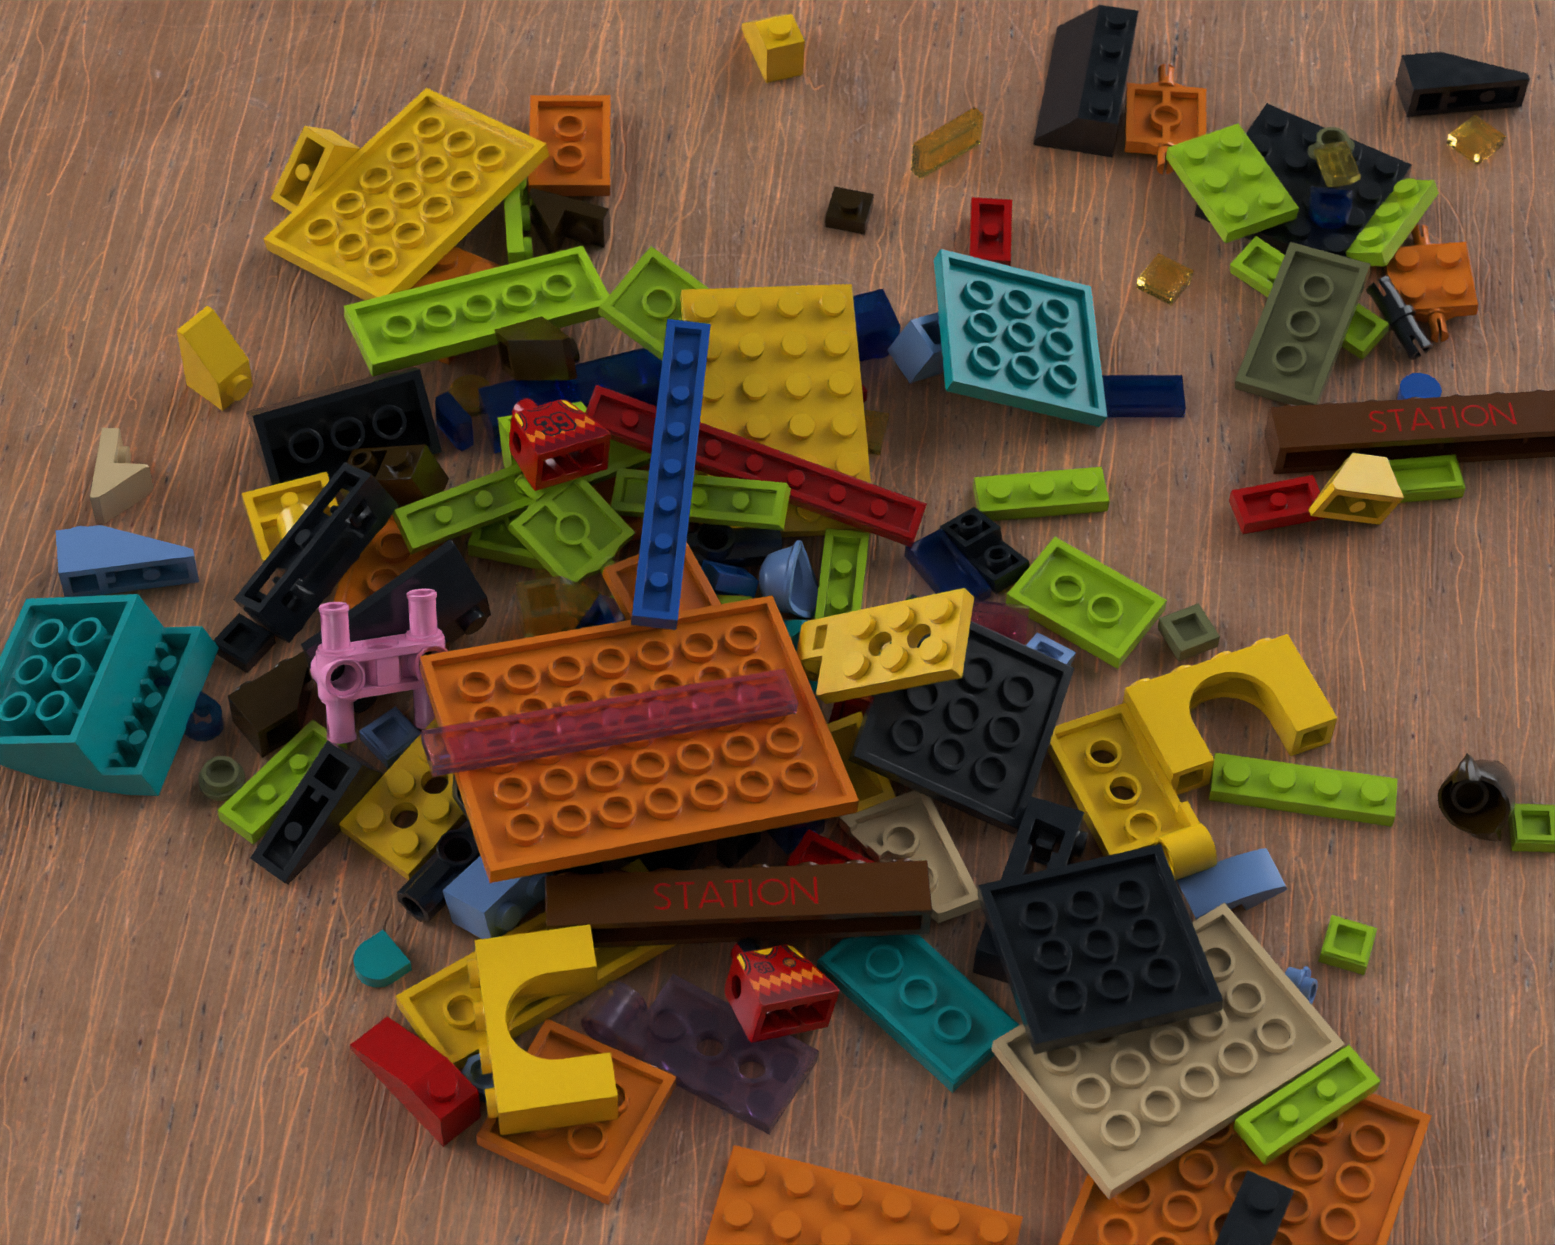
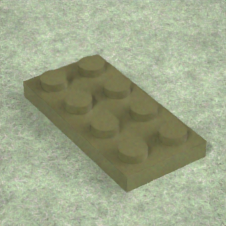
(1302, 326)

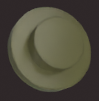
(221, 778)

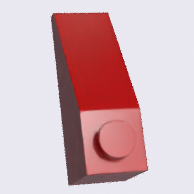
(420, 1079)

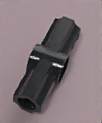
(733, 545)
(423, 892)

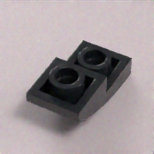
(983, 547)

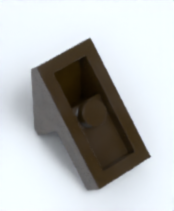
(564, 217)

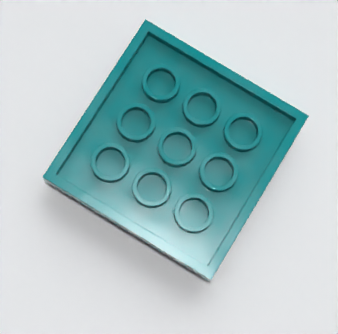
(1019, 338)

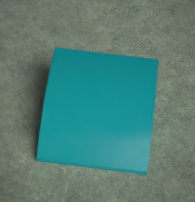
(81, 686)

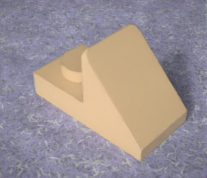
(115, 480)

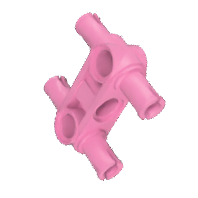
(374, 664)

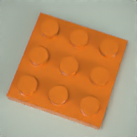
(595, 1154)

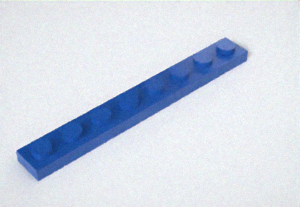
(671, 475)

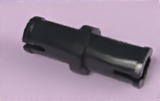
(1399, 317)

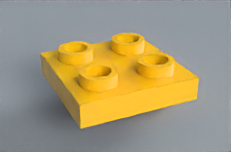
(279, 506)

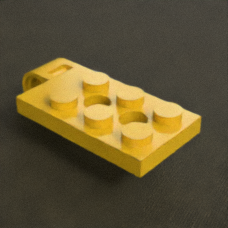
(845, 647)
(399, 791)
(1131, 824)

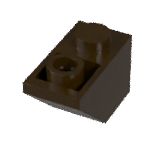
(537, 351)
(403, 471)
(273, 705)

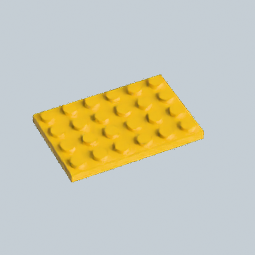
(406, 197)
(786, 378)

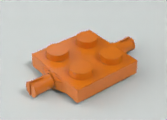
(1162, 116)
(1434, 281)

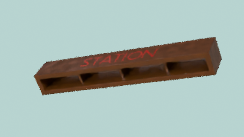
(1469, 426)
(743, 903)

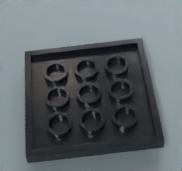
(1284, 146)
(973, 736)
(1099, 949)

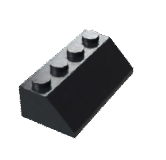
(1087, 81)
(324, 427)
(459, 606)

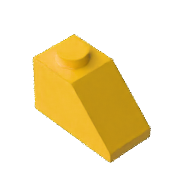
(776, 46)
(311, 163)
(213, 360)
(1359, 491)

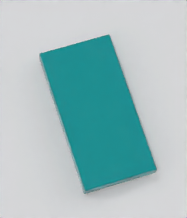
(919, 1002)

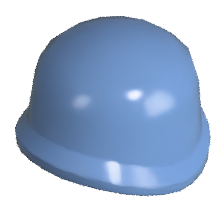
(790, 580)

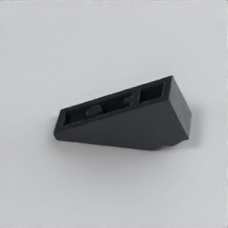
(1454, 84)
(314, 811)

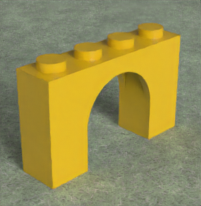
(1264, 674)
(528, 1089)

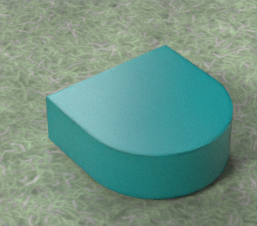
(380, 961)

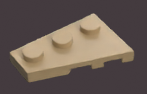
(914, 830)

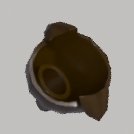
(1478, 797)

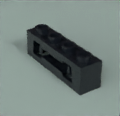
(317, 552)
(1057, 840)

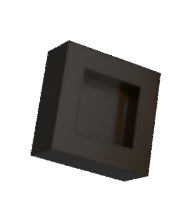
(849, 210)

